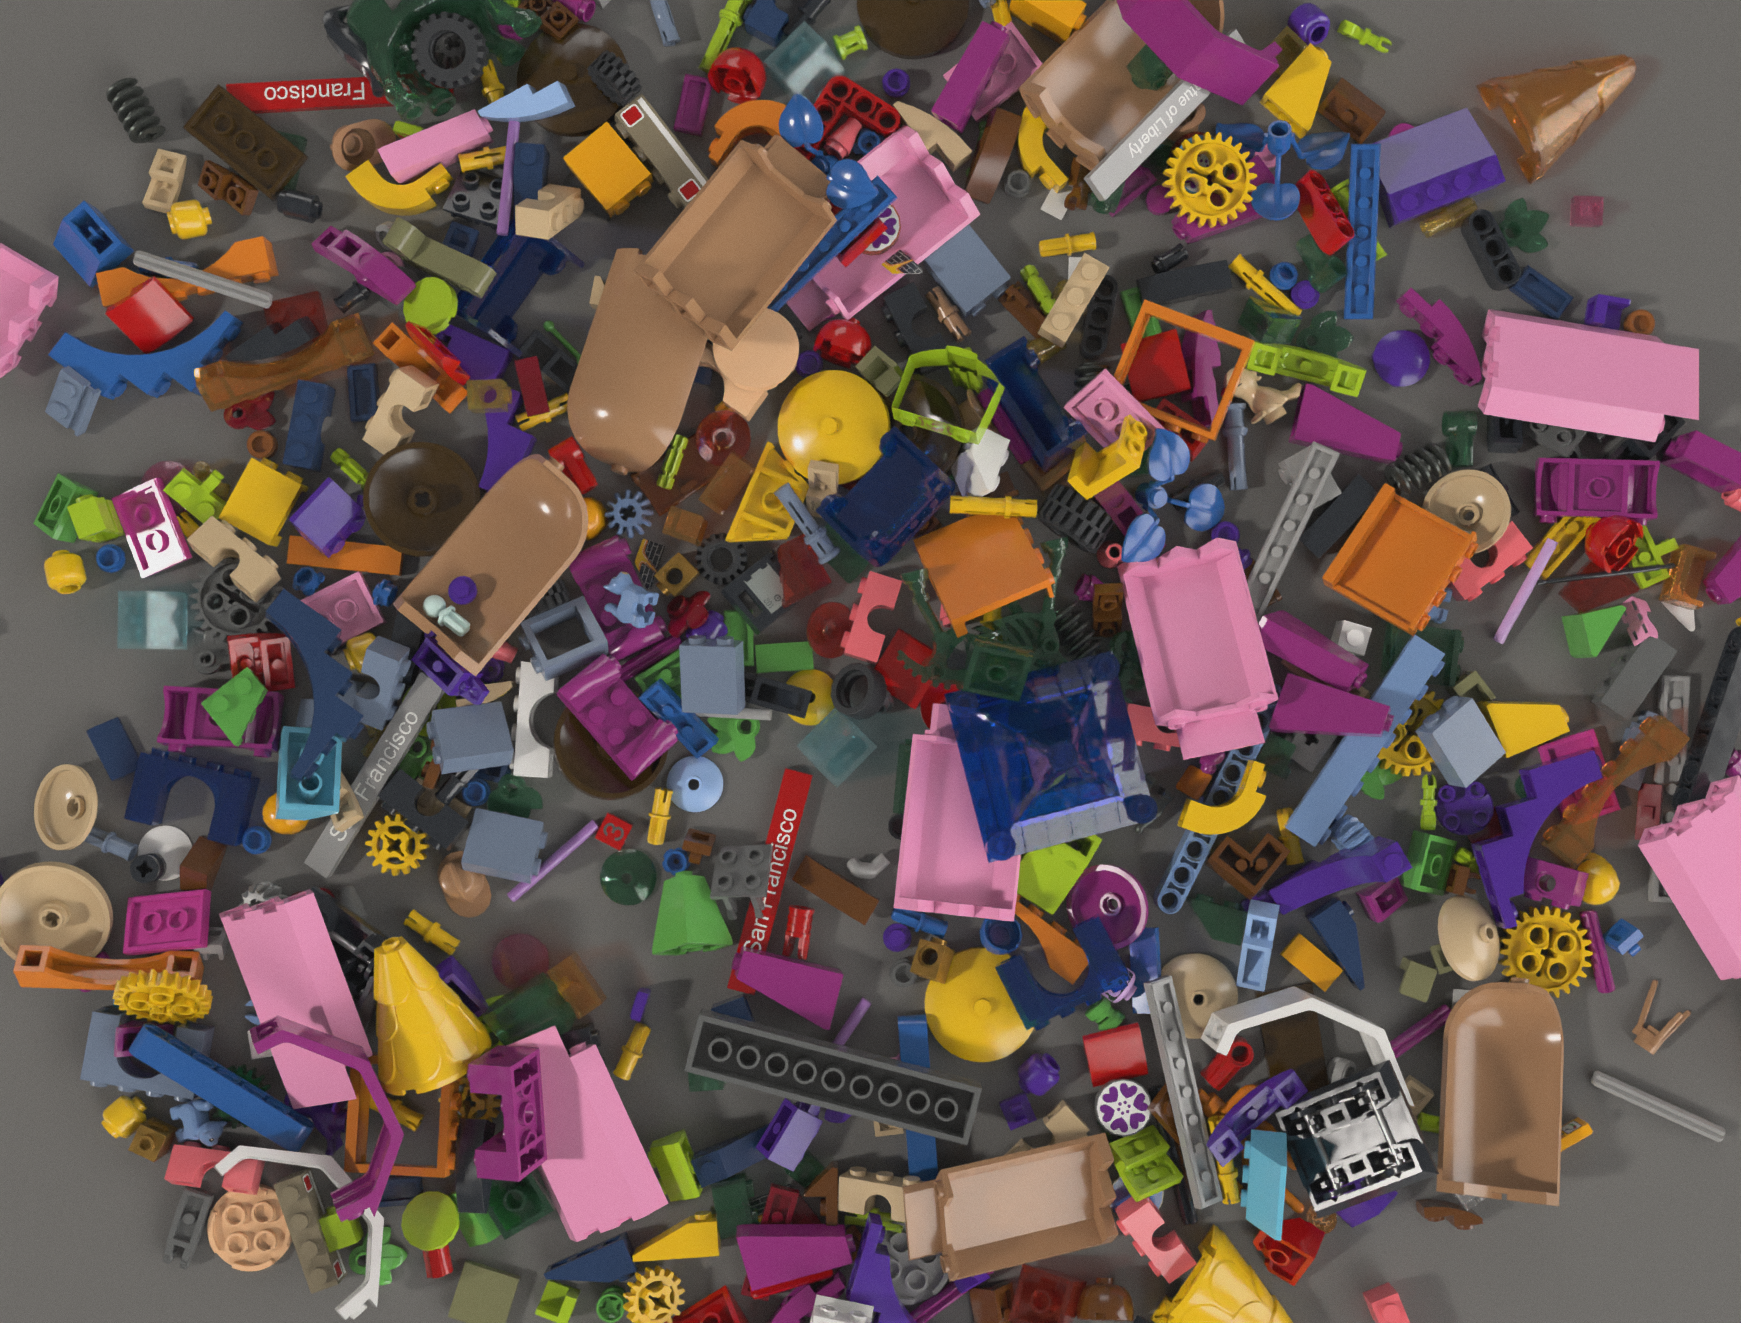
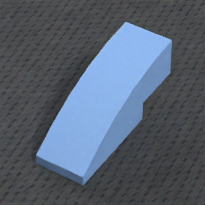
(529, 105)
(1257, 945)

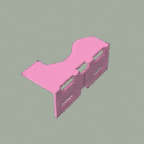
(1634, 622)

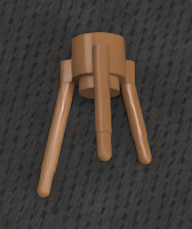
(1650, 1038)

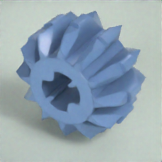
(627, 504)
(1349, 833)

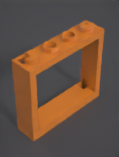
(1199, 327)
(358, 1130)

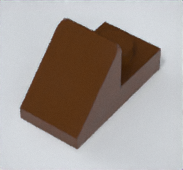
(826, 1186)

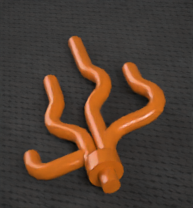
(1214, 1105)

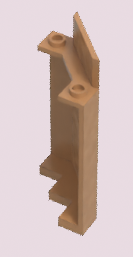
(740, 239)
(1013, 1208)

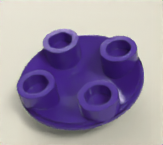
(1401, 358)
(1464, 809)

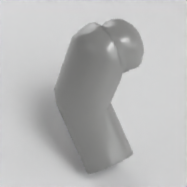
(867, 870)

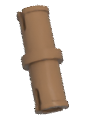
(948, 314)

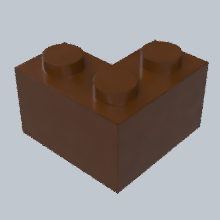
(1246, 870)

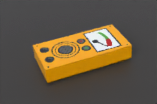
(1574, 1132)

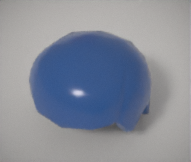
(1000, 936)

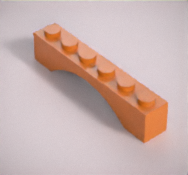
(242, 263)
(1061, 952)
(65, 970)

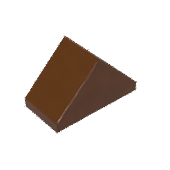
(201, 865)

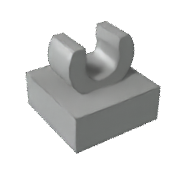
(216, 943)

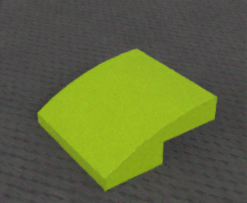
(1144, 1163)

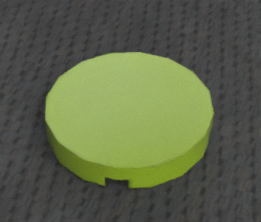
(431, 304)
(430, 1221)

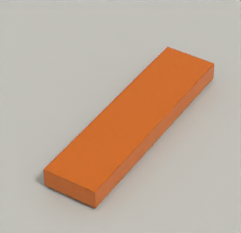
(351, 557)

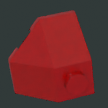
(1294, 1252)

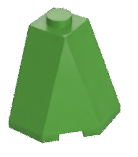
(688, 918)

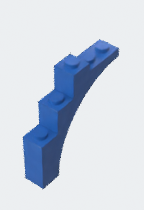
(147, 371)

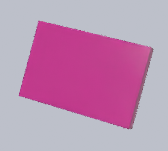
(151, 527)
(1569, 744)
(167, 922)

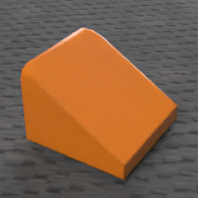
(1193, 782)

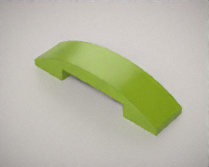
(1307, 366)

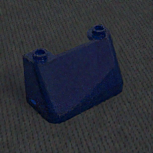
(888, 501)

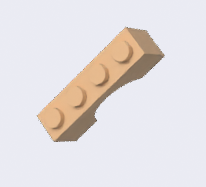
(737, 399)

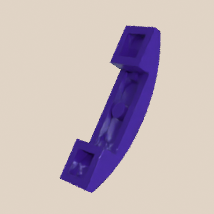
(1251, 1112)

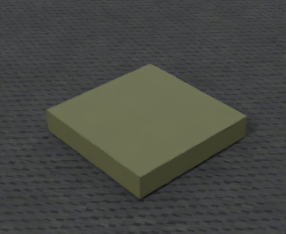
(483, 1294)

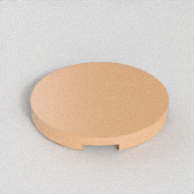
(762, 356)
(249, 1229)

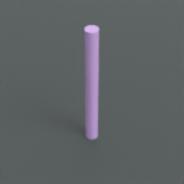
(1525, 590)

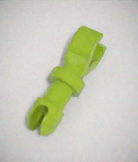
(1364, 36)
(1428, 817)

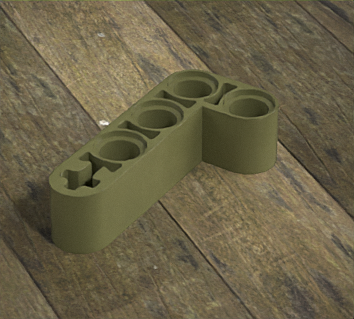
(438, 259)

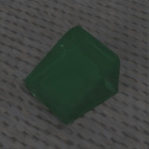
(806, 1169)

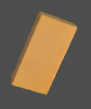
(1311, 962)

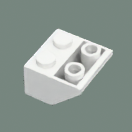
(979, 465)

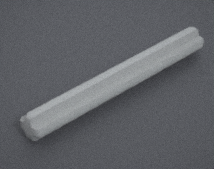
(203, 279)
(1658, 1106)

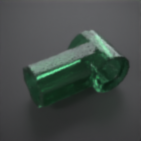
(1323, 268)
(1459, 431)

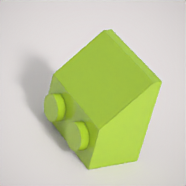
(673, 1160)

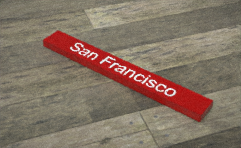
(309, 95)
(782, 836)

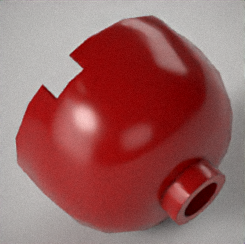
(738, 74)
(843, 342)
(1612, 542)

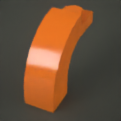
(741, 121)
(405, 352)

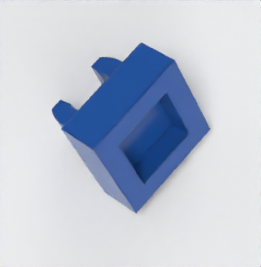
(1623, 938)

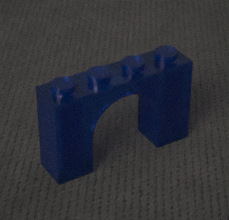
(232, 792)
(1039, 1005)

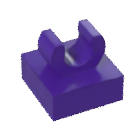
(1017, 1111)

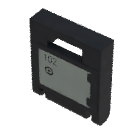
(764, 588)

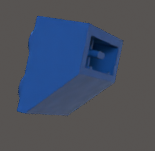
(90, 242)

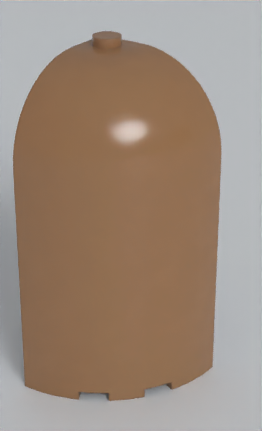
(1087, 89)
(632, 372)
(511, 549)
(1502, 1095)

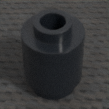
(299, 205)

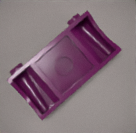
(1595, 489)
(592, 571)
(617, 716)
(190, 725)

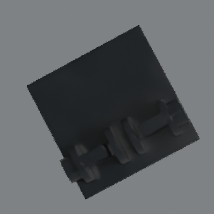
(475, 198)

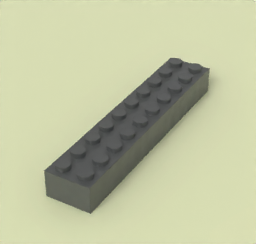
(833, 1076)

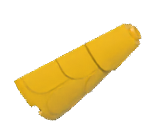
(420, 1023)
(1221, 1290)

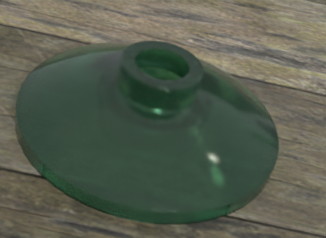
(642, 872)

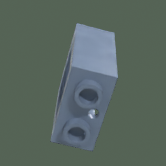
(570, 660)

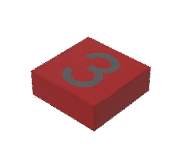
(614, 831)

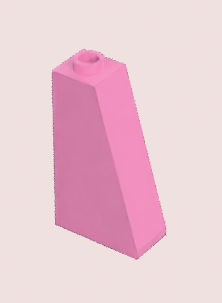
(421, 152)

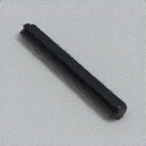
(1182, 1189)

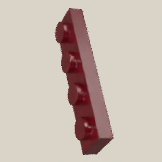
(777, 1210)

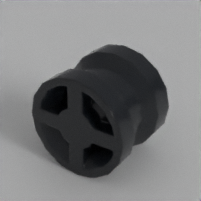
(155, 867)

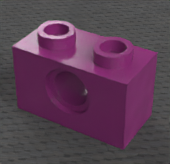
(1568, 888)

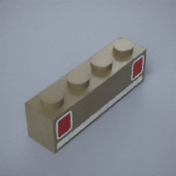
(661, 150)
(302, 1211)

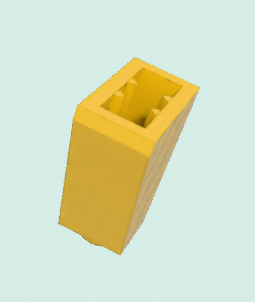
(1299, 90)
(1524, 723)

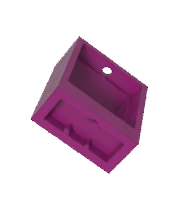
(1704, 461)

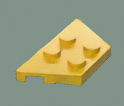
(761, 512)

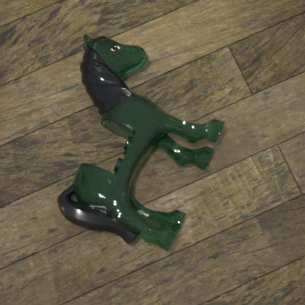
(380, 45)

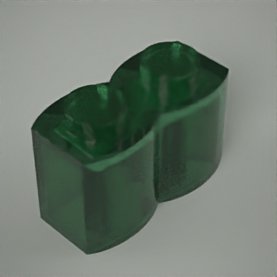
(734, 1204)

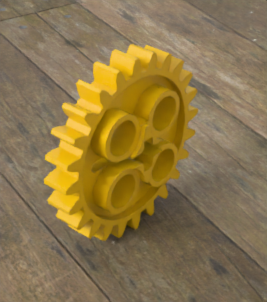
(1220, 155)
(1400, 759)
(1569, 958)
(162, 997)

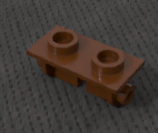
(1023, 308)

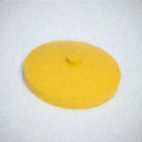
(833, 421)
(973, 1010)

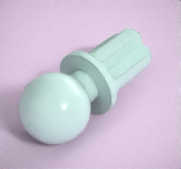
(435, 607)

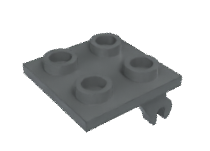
(1558, 439)
(742, 873)

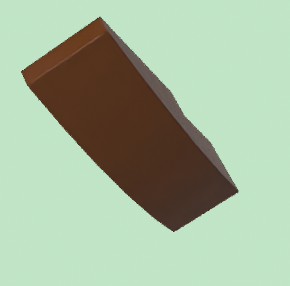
(992, 154)
(836, 890)

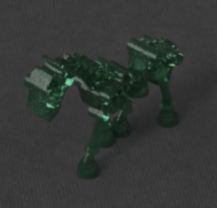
(1043, 640)

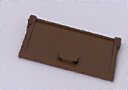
(691, 477)

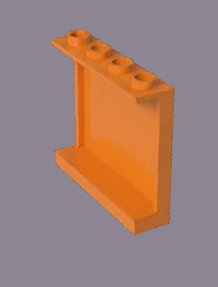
(1399, 561)
(982, 566)

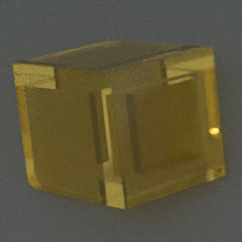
(1292, 48)

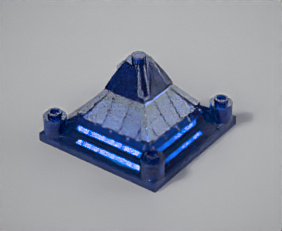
(1052, 762)

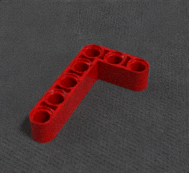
(847, 105)

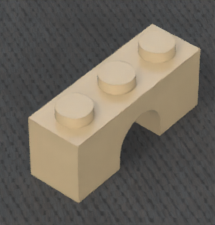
(551, 213)
(1073, 300)
(407, 388)
(217, 541)
(1063, 1124)
(860, 1188)

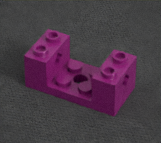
(522, 1142)

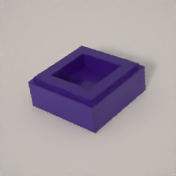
(640, 1004)

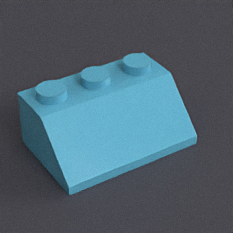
(311, 797)
(1265, 1181)

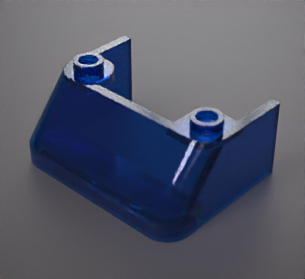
(518, 267)
(1032, 406)

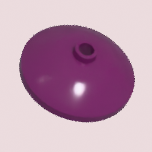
(1094, 895)

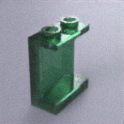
(1446, 640)

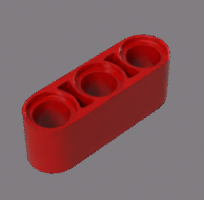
(1323, 213)

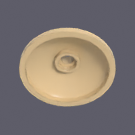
(1476, 493)
(65, 807)
(1468, 937)
(1205, 976)

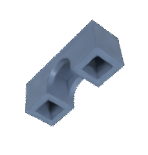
(388, 665)

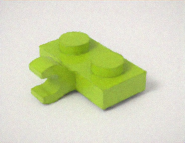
(196, 495)
(1649, 555)

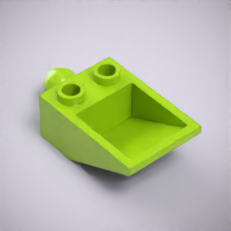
(1052, 871)

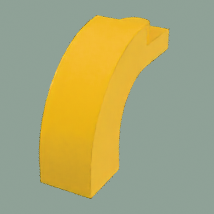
(1033, 155)
(399, 199)
(1231, 814)

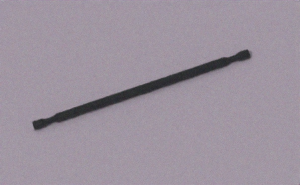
(1605, 574)

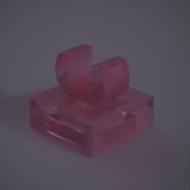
(1587, 211)

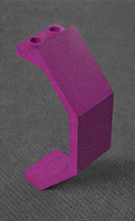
(1198, 50)
(368, 1189)

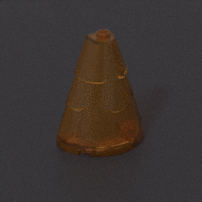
(1556, 105)

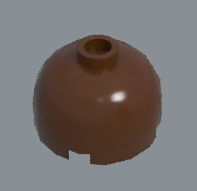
(1105, 1302)

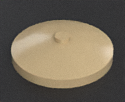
(54, 908)

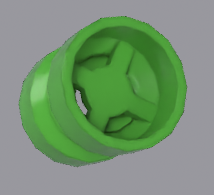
(1104, 1014)
(610, 1309)

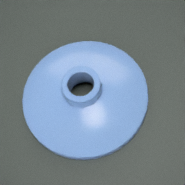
(709, 781)

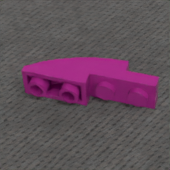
(365, 263)
(1451, 343)
(1201, 356)
(1119, 506)
(802, 1299)

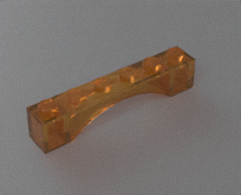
(231, 383)
(1574, 835)

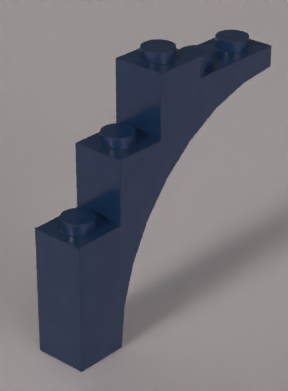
(313, 639)

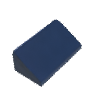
(114, 748)

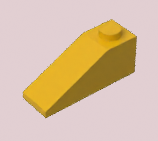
(690, 1238)

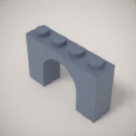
(104, 1069)

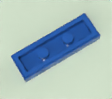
(668, 706)
(1145, 964)

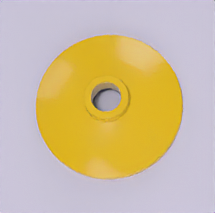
(821, 686)

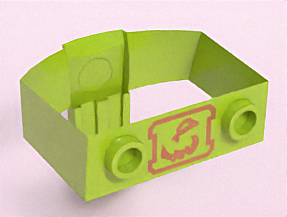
(965, 372)

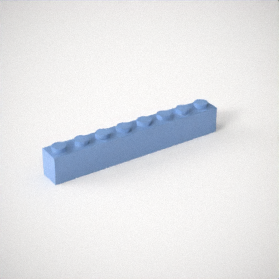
(1359, 754)

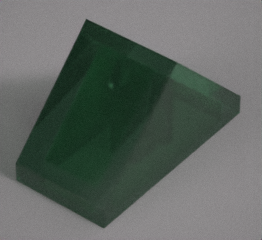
(1269, 322)

